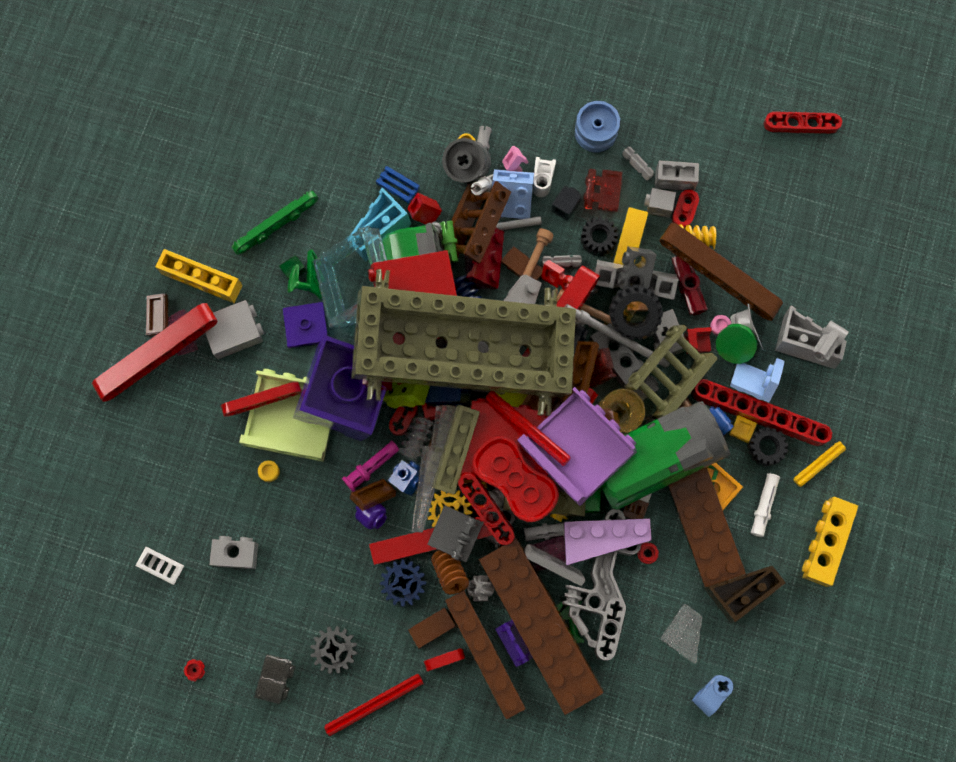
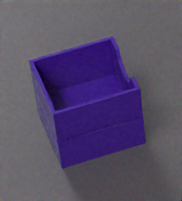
(333, 397)

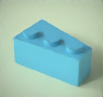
(384, 215)

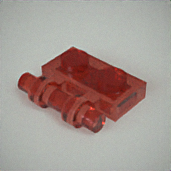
(609, 190)

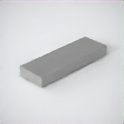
(554, 564)

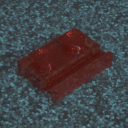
(602, 368)

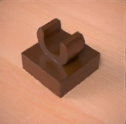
(635, 510)

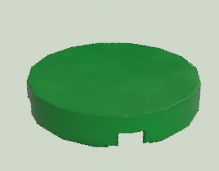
(736, 343)

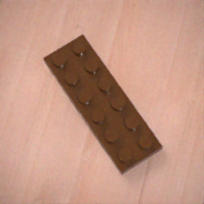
(706, 528)

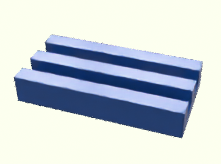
(384, 175)

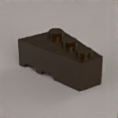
(743, 593)

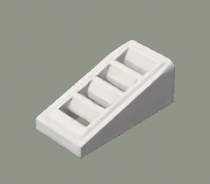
(144, 556)

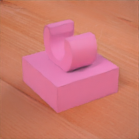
(513, 160)

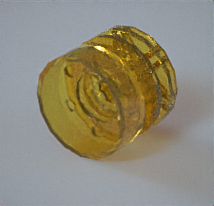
(629, 405)

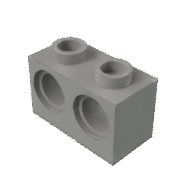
(676, 175)

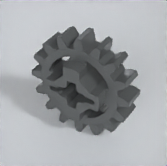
(336, 660)

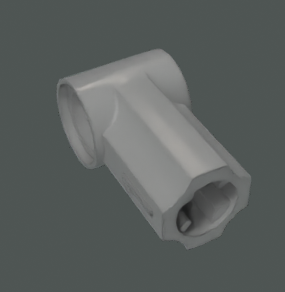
(830, 339)

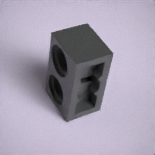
(642, 270)

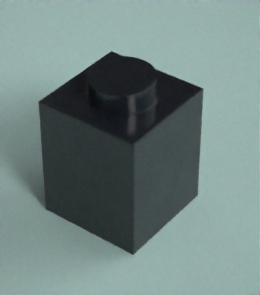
(566, 202)

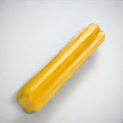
(820, 463)

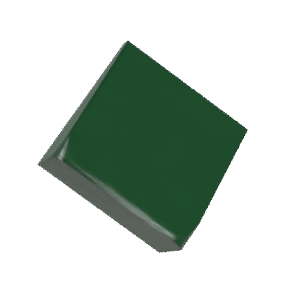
(287, 266)

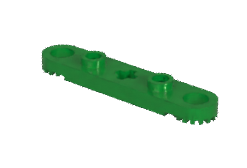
(261, 232)

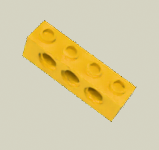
(199, 276)
(845, 513)

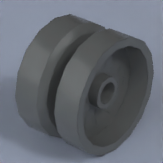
(456, 155)

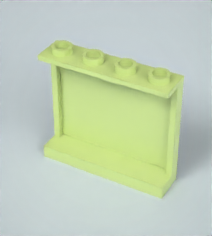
(276, 430)

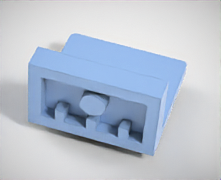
(521, 192)
(756, 381)

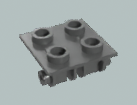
(455, 533)

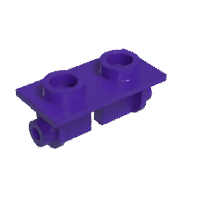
(514, 643)

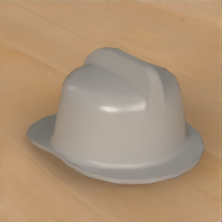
(745, 318)

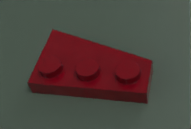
(488, 271)

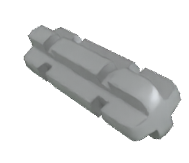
(638, 163)
(564, 261)

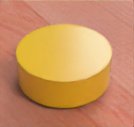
(268, 471)

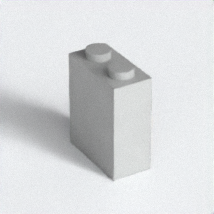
(234, 330)

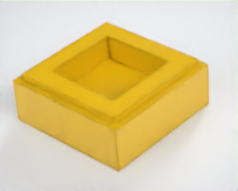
(743, 429)

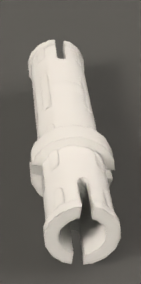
(763, 514)

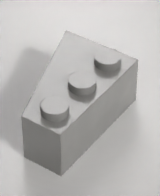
(800, 336)

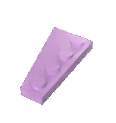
(602, 537)

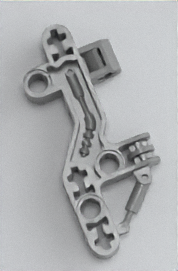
(608, 594)

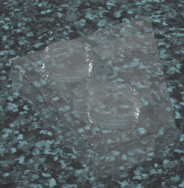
(684, 633)

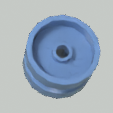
(597, 126)

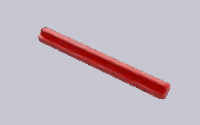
(528, 428)
(373, 704)

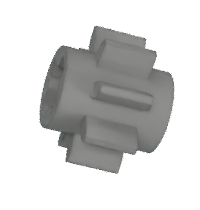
(480, 588)

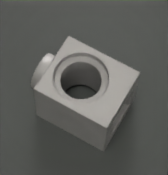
(660, 202)

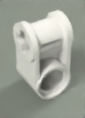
(543, 174)

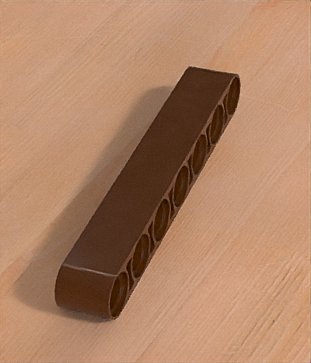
(721, 271)

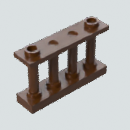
(488, 219)

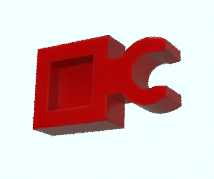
(555, 275)

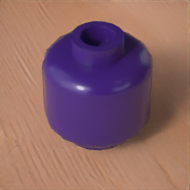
(371, 518)

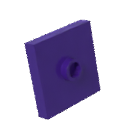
(305, 324)

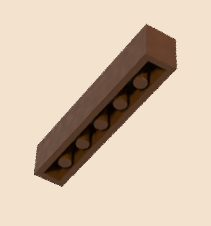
(485, 655)

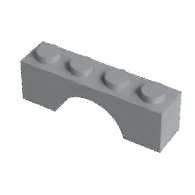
(661, 283)

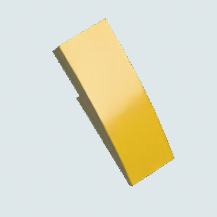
(631, 232)

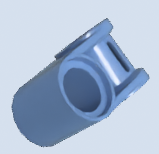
(711, 697)

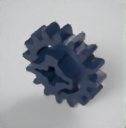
(416, 577)

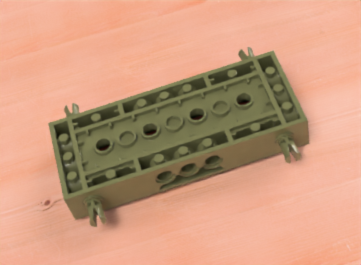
(463, 323)

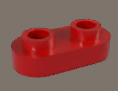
(685, 210)

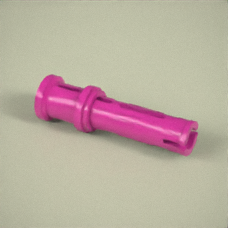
(363, 472)

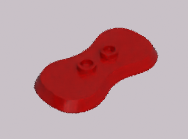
(526, 490)

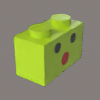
(406, 395)

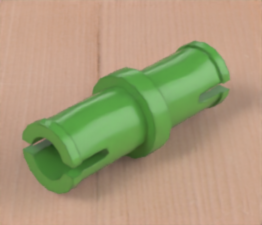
(449, 240)

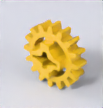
(456, 504)

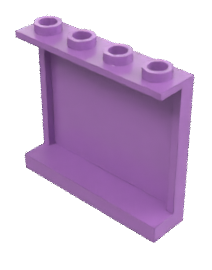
(589, 439)

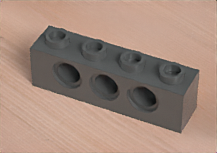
(623, 353)

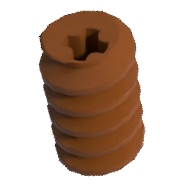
(449, 572)

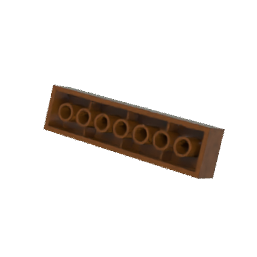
(541, 626)

